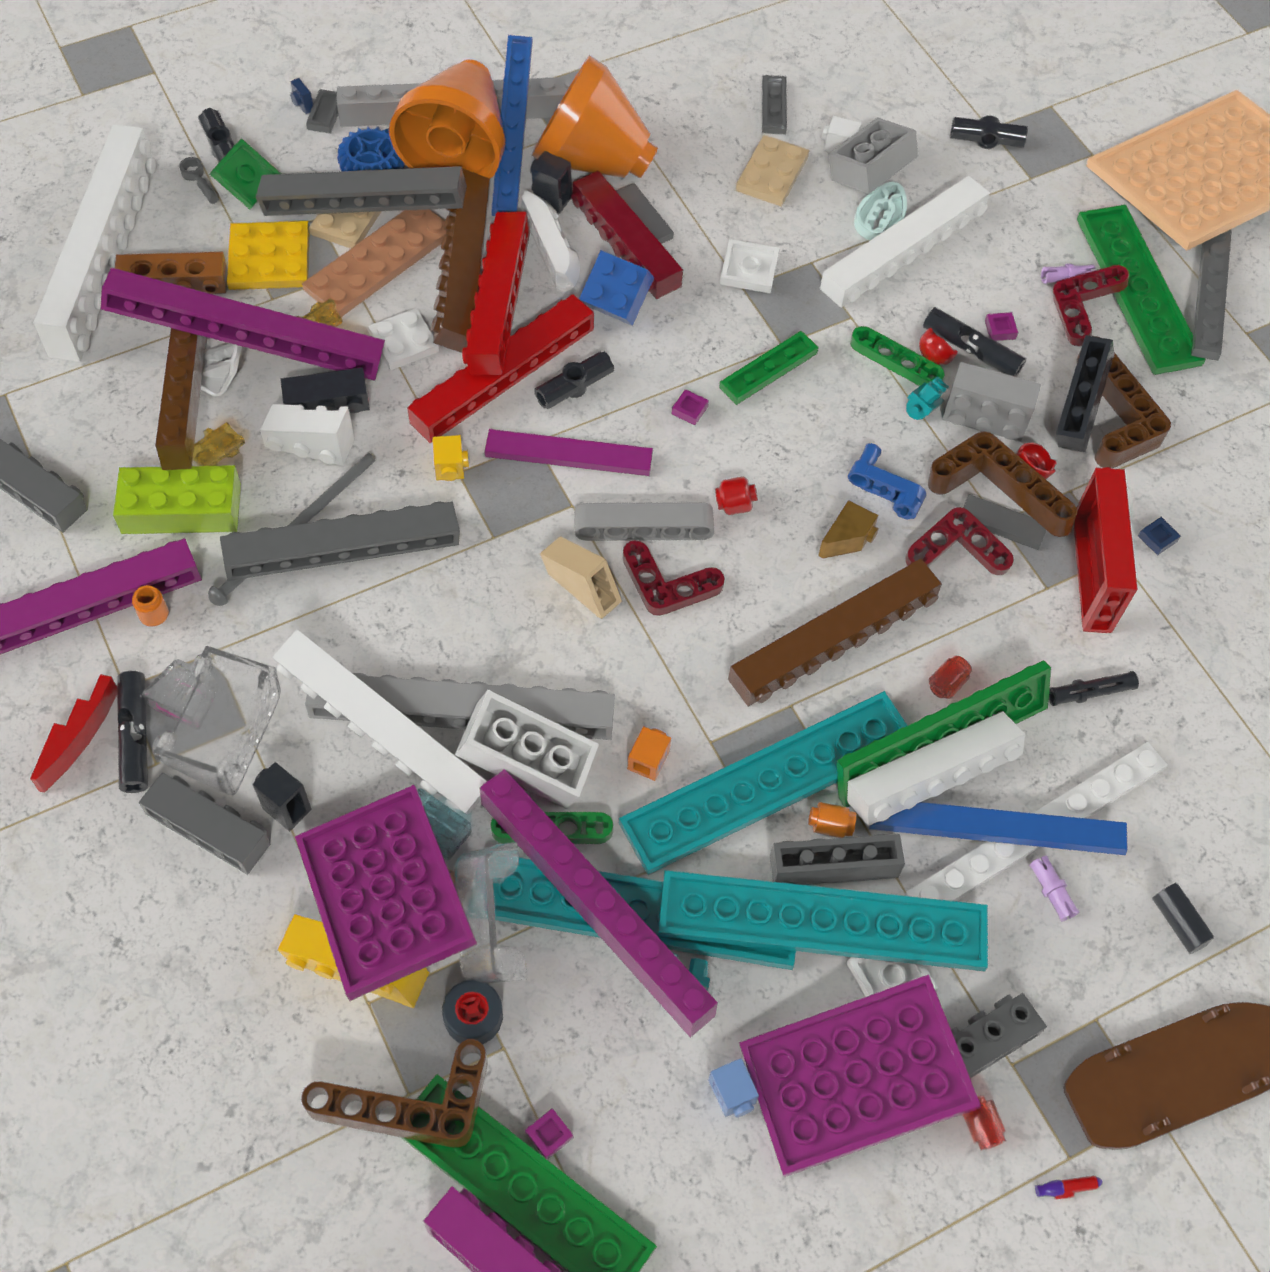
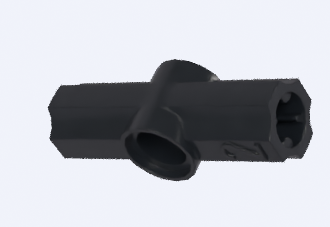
(988, 132)
(216, 133)
(574, 380)

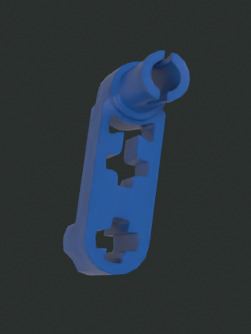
(904, 493)

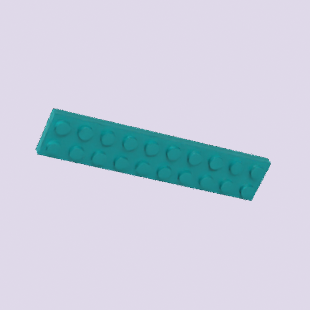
(754, 785)
(534, 901)
(824, 920)

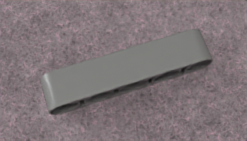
(644, 521)

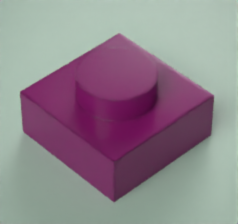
(1001, 326)
(690, 407)
(549, 1134)

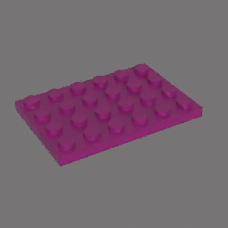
(384, 892)
(858, 1075)

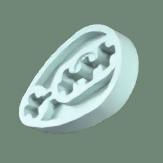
(874, 203)

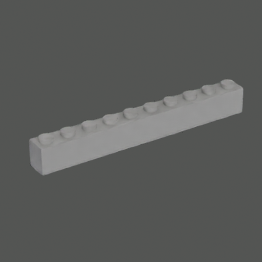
(377, 103)
(452, 703)

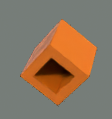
(649, 753)

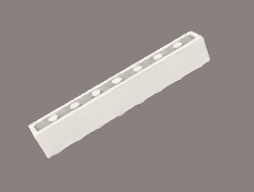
(904, 241)
(380, 721)

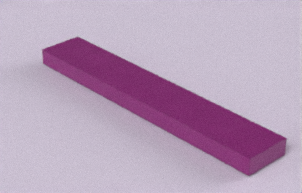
(568, 452)

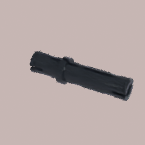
(1123, 682)

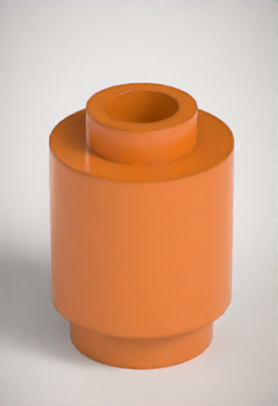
(150, 606)
(832, 820)

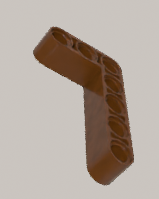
(1144, 419)
(1010, 474)
(406, 1108)

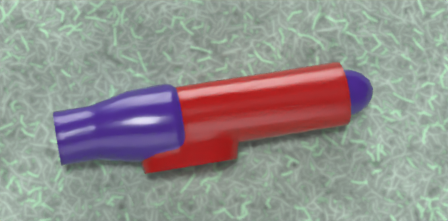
(1067, 1188)

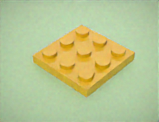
(268, 255)

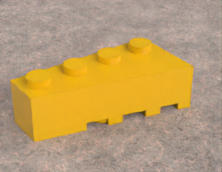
(308, 947)

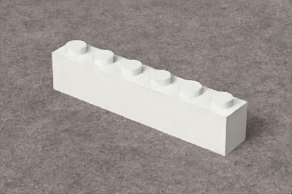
(935, 768)

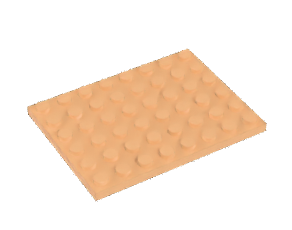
(1196, 170)

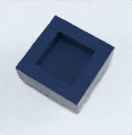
(301, 95)
(1159, 536)

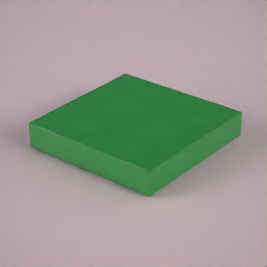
(242, 171)

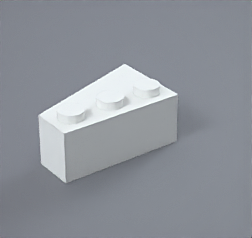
(309, 433)

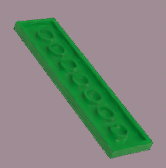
(1147, 298)
(1016, 696)
(533, 1194)

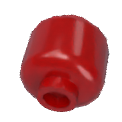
(736, 495)

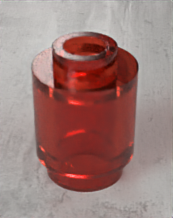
(950, 677)
(985, 1125)

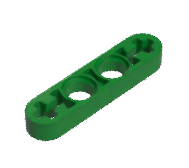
(894, 361)
(557, 818)

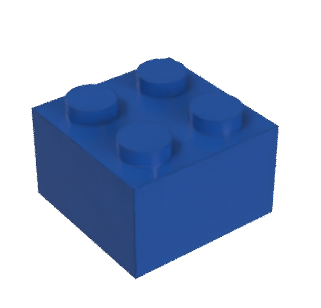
(616, 287)

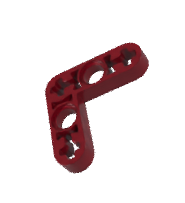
(1075, 299)
(956, 533)
(668, 590)

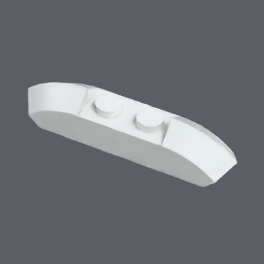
(555, 251)

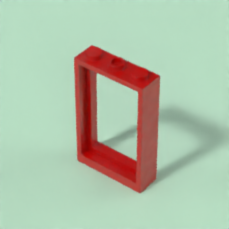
(1104, 551)

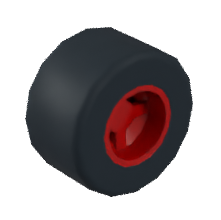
(468, 1001)

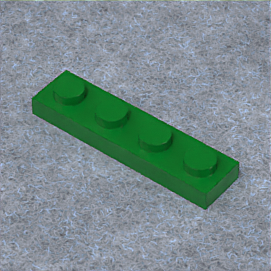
(768, 367)

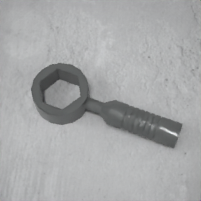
(196, 175)

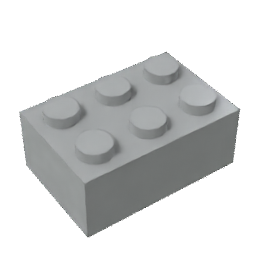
(873, 155)
(991, 401)

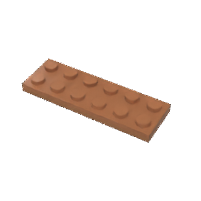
(377, 259)

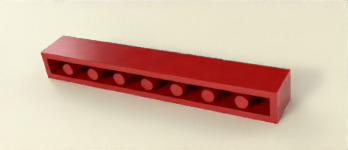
(497, 294)
(526, 352)

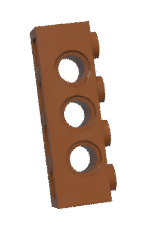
(191, 270)

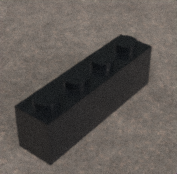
(1085, 393)

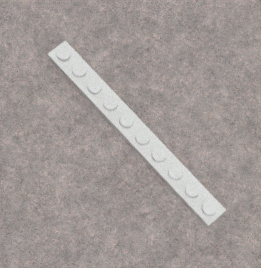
(1079, 802)

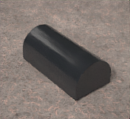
(1183, 918)

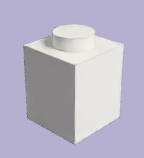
(838, 132)

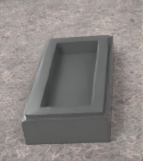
(324, 112)

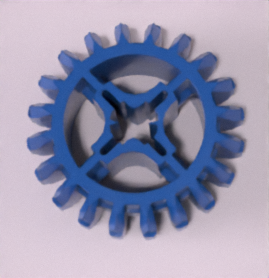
(368, 151)

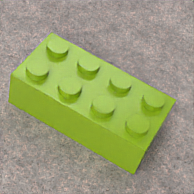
(177, 500)

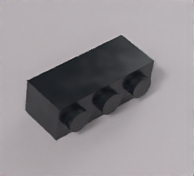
(327, 389)

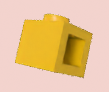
(449, 458)

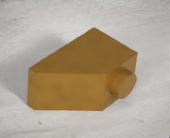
(849, 531)

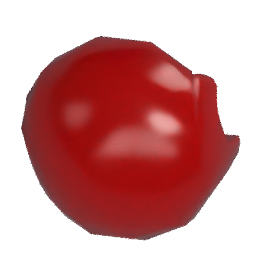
(936, 348)
(1037, 458)

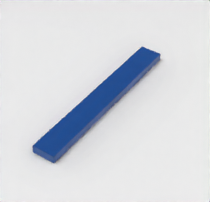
(513, 123)
(1009, 827)

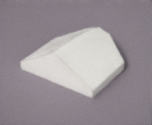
(220, 368)

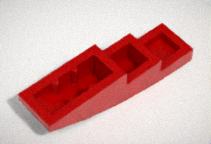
(68, 741)

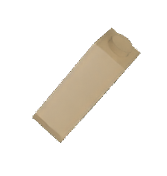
(582, 575)

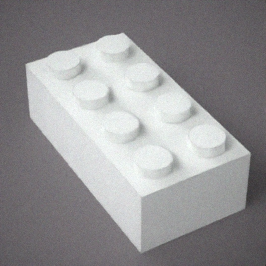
(529, 747)

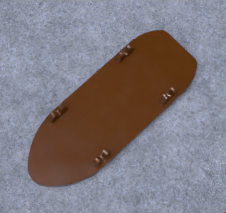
(1172, 1076)

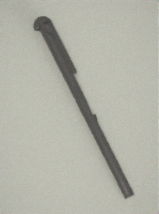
(218, 595)

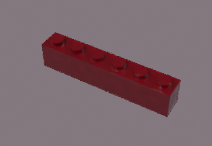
(626, 232)

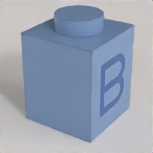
(734, 1088)

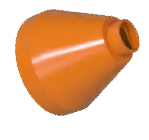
(451, 122)
(597, 127)

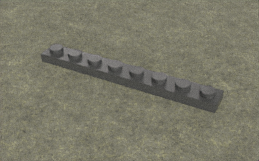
(1211, 297)

